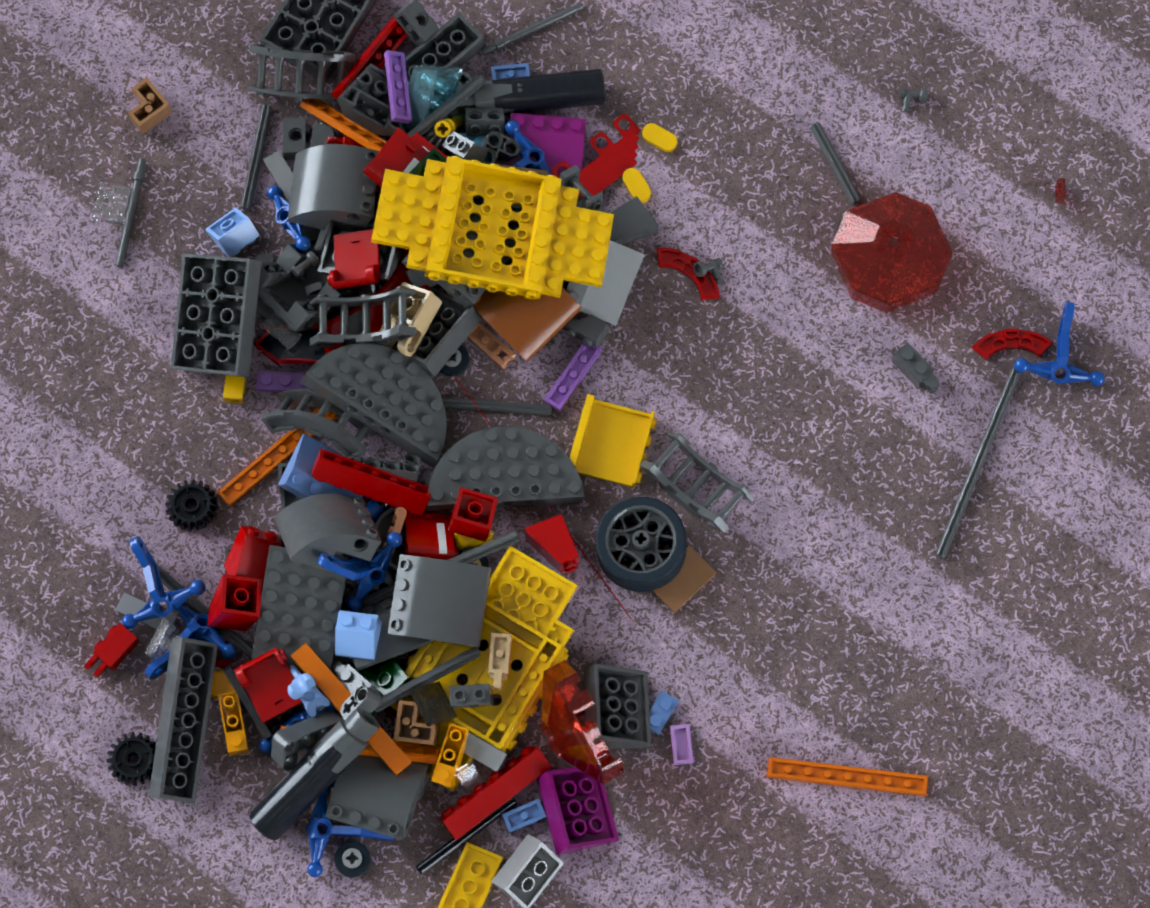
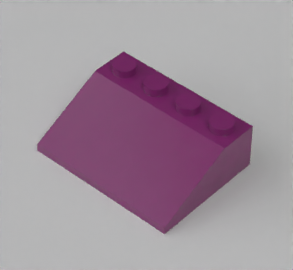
(556, 136)
(576, 810)

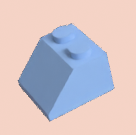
(233, 232)
(357, 635)

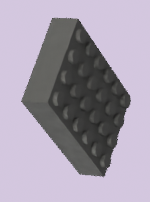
(317, 27)
(216, 314)
(298, 607)

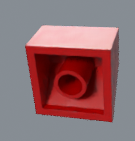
(473, 514)

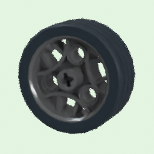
(641, 544)

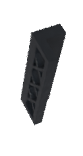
(264, 728)

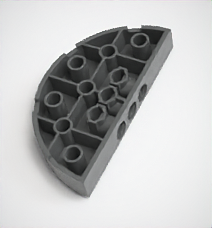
(385, 394)
(506, 464)

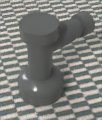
(908, 94)
(311, 259)
(701, 269)

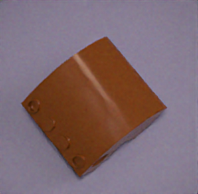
(526, 322)

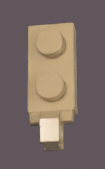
(499, 658)

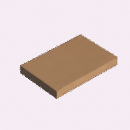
(687, 583)

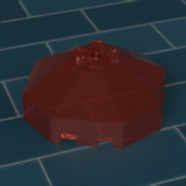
(885, 273)
(566, 728)

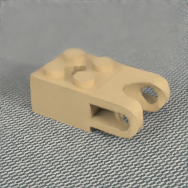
(419, 313)

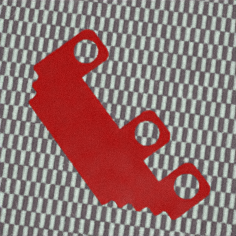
(612, 160)

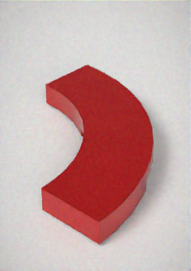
(684, 263)
(1012, 339)

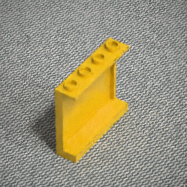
(612, 442)

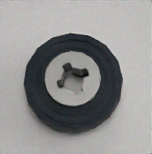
(458, 364)
(352, 867)

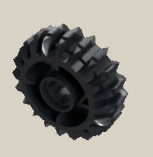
(191, 517)
(122, 754)

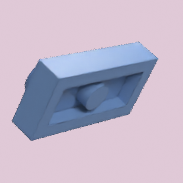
(510, 71)
(661, 711)
(524, 816)

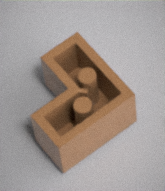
(152, 106)
(409, 726)

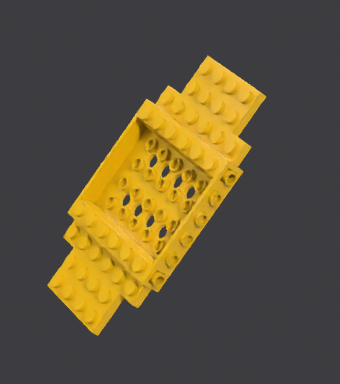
(433, 217)
(522, 602)

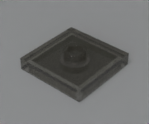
(433, 704)

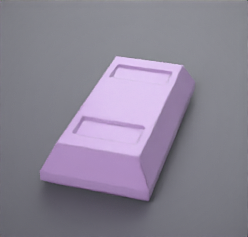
(681, 744)

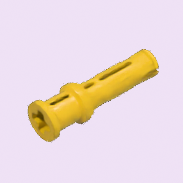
(445, 126)

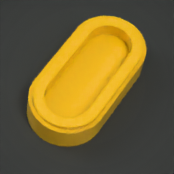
(659, 137)
(636, 184)

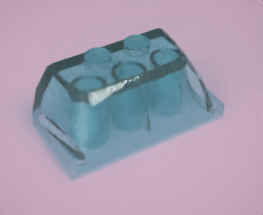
(428, 90)

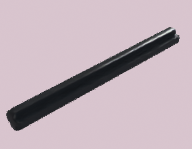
(453, 845)

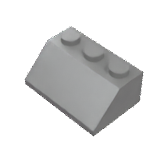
(527, 872)

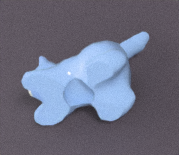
(305, 689)

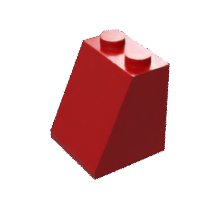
(554, 543)
(250, 553)
(235, 603)

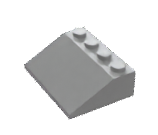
(618, 278)

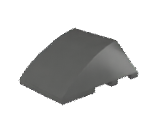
(368, 102)

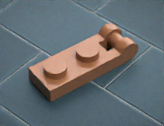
(491, 346)
(398, 521)

